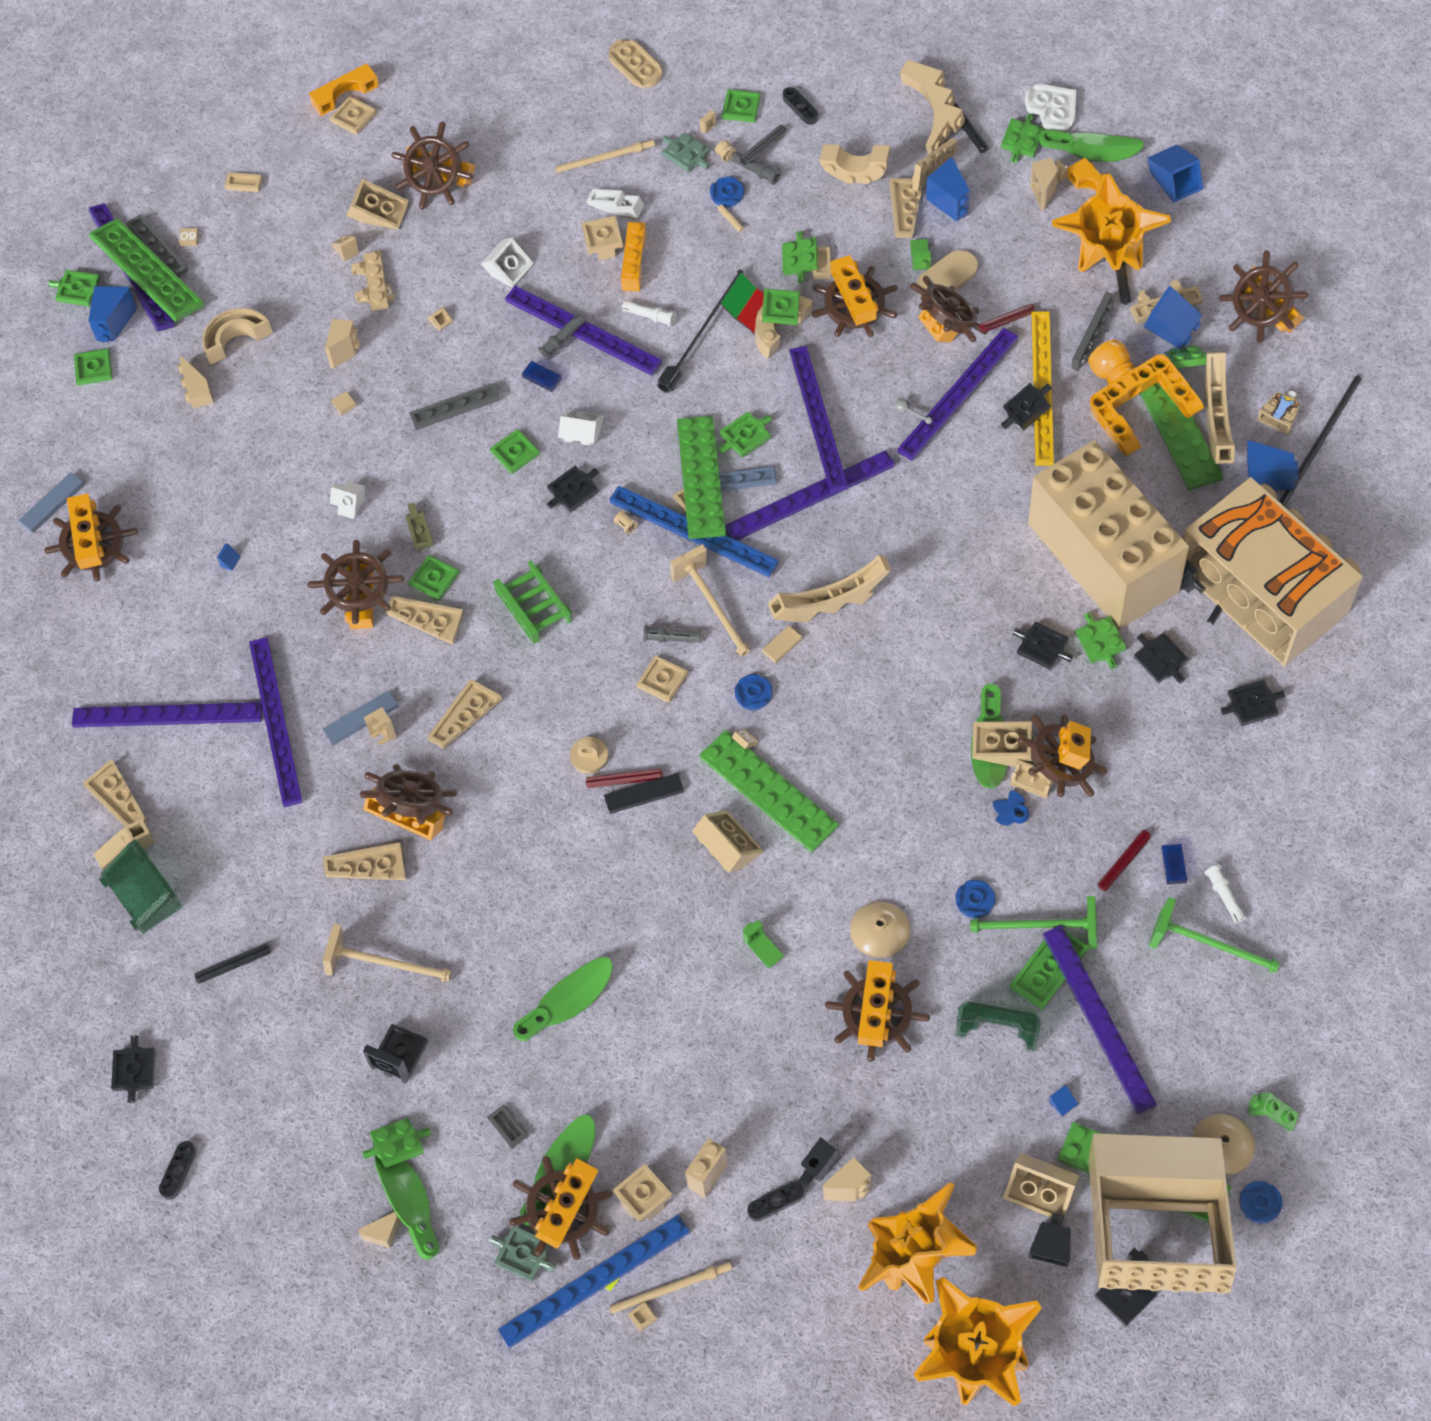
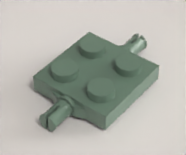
(686, 152)
(518, 1255)

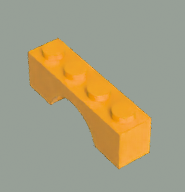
(359, 79)
(1084, 175)
(632, 258)

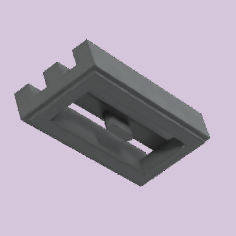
(518, 1140)

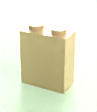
(706, 1168)

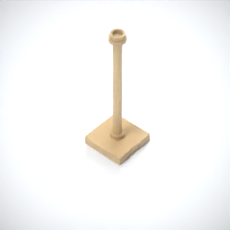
(689, 564)
(335, 949)

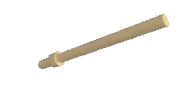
(636, 147)
(709, 1273)

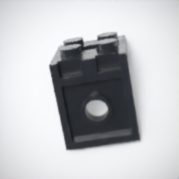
(389, 1061)
(1140, 1298)

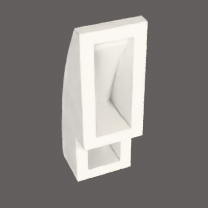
(616, 202)

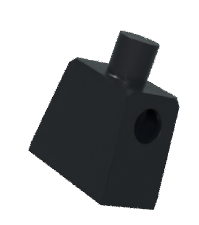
(821, 1154)
(1052, 1242)

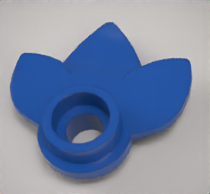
(1009, 808)

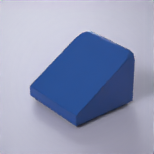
(228, 557)
(1063, 1100)

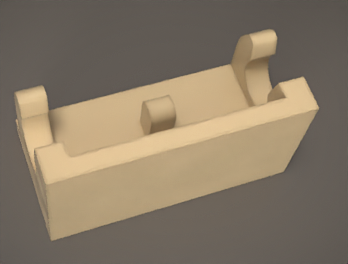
(378, 724)
(1035, 784)

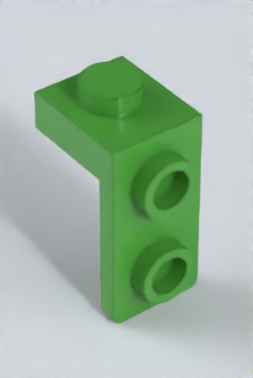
(920, 254)
(760, 944)
(1274, 1108)

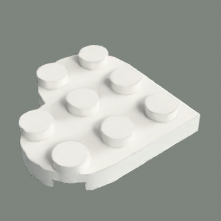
(1053, 105)

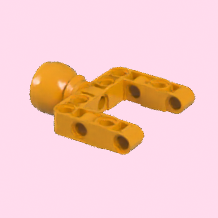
(1113, 364)

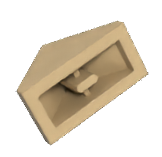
(346, 247)
(381, 1231)

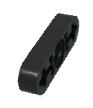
(799, 99)
(166, 1182)
(776, 1193)

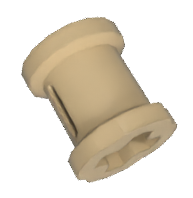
(625, 522)

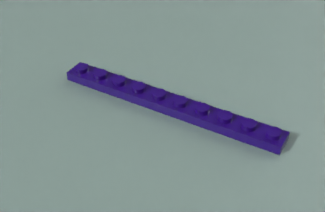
(158, 317)
(586, 332)
(958, 394)
(818, 419)
(806, 497)
(167, 714)
(275, 722)
(1099, 1020)

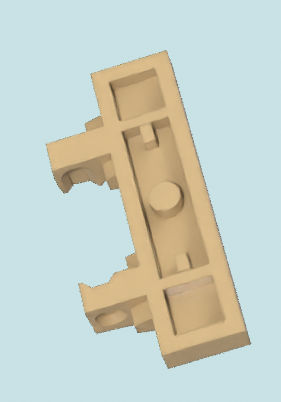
(373, 270)
(1145, 305)

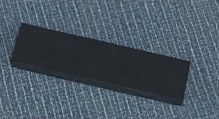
(643, 793)

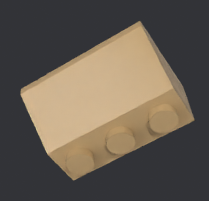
(727, 840)
(1040, 1186)

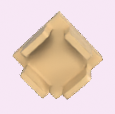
(602, 237)
(642, 1194)

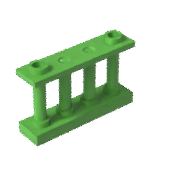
(523, 617)

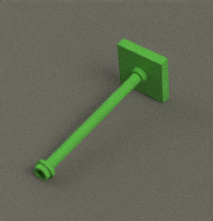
(1088, 922)
(1164, 924)

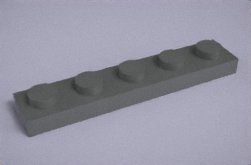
(156, 244)
(1092, 331)
(454, 406)

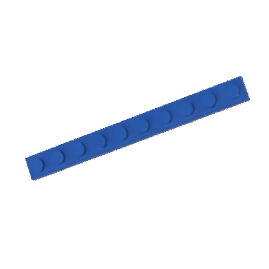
(677, 524)
(593, 1281)

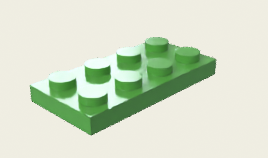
(1041, 974)

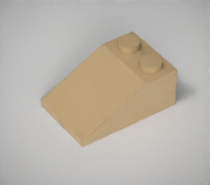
(376, 206)
(998, 742)

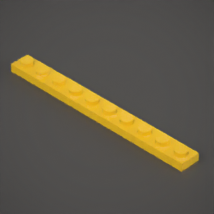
(1041, 376)

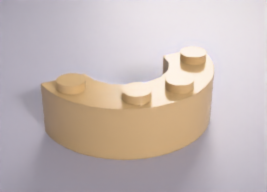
(855, 168)
(230, 325)
(765, 335)

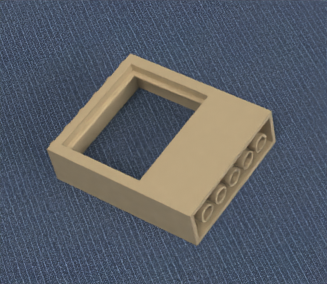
(1162, 1176)

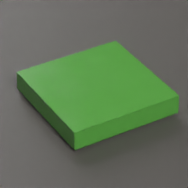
(741, 105)
(780, 306)
(93, 366)
(514, 451)
(433, 577)

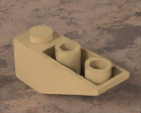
(197, 387)
(135, 830)

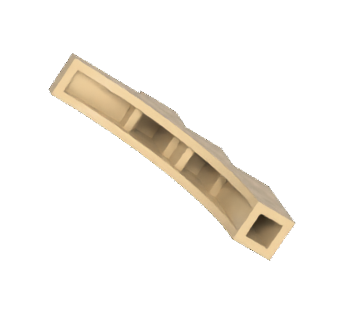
(931, 84)
(1215, 401)
(830, 598)

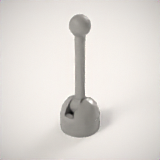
(902, 406)

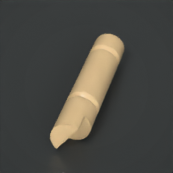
(730, 218)

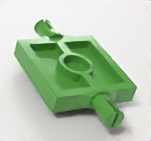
(1021, 138)
(800, 256)
(75, 287)
(1186, 357)
(745, 434)
(1100, 640)
(396, 1142)

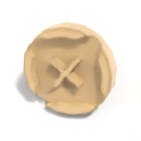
(589, 755)

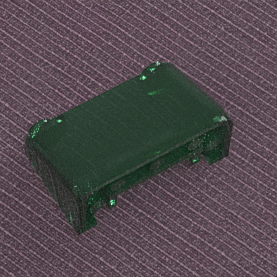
(140, 887)
(976, 1010)

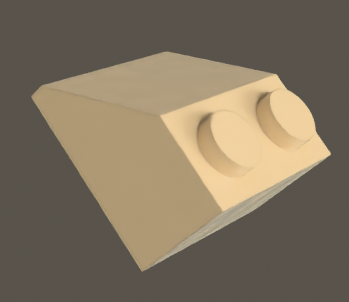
(1044, 181)
(341, 342)
(848, 1183)

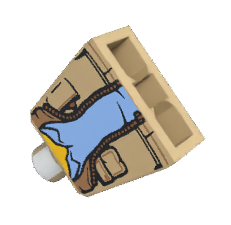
(1280, 411)

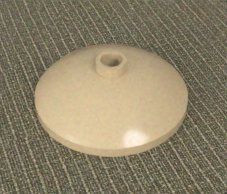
(880, 940)
(1241, 1144)

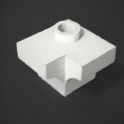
(348, 498)

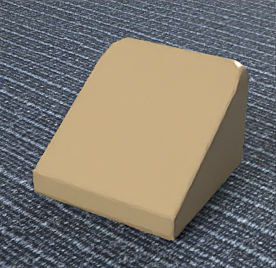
(440, 318)

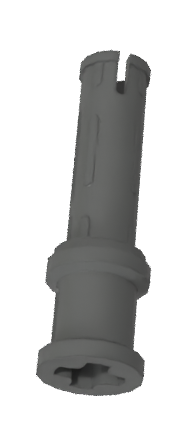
(761, 170)
(555, 341)
(658, 634)

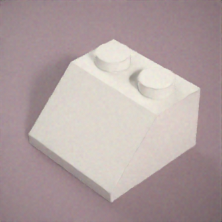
(507, 262)
(580, 426)

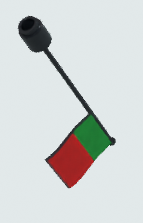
(741, 301)

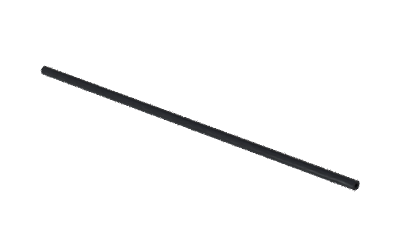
(1309, 458)

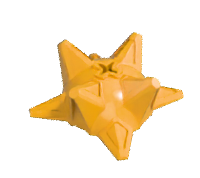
(1110, 227)
(913, 1245)
(975, 1321)

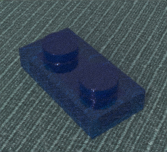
(541, 376)
(1174, 864)

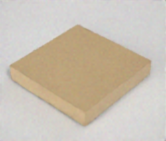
(353, 115)
(662, 678)

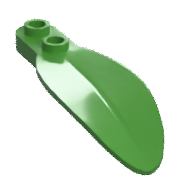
(1092, 145)
(988, 773)
(566, 998)
(572, 1143)
(410, 1204)

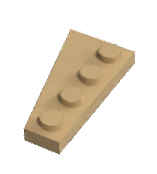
(932, 162)
(904, 206)
(428, 617)
(466, 709)
(113, 793)
(371, 863)

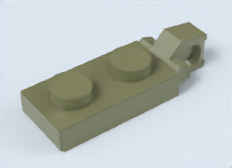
(418, 528)

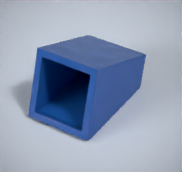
(1176, 172)
(948, 190)
(110, 311)
(1173, 319)
(1271, 466)

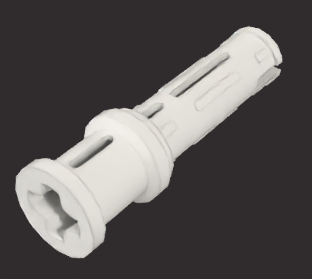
(655, 314)
(1221, 885)

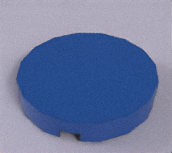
(727, 191)
(753, 698)
(981, 899)
(1260, 1209)

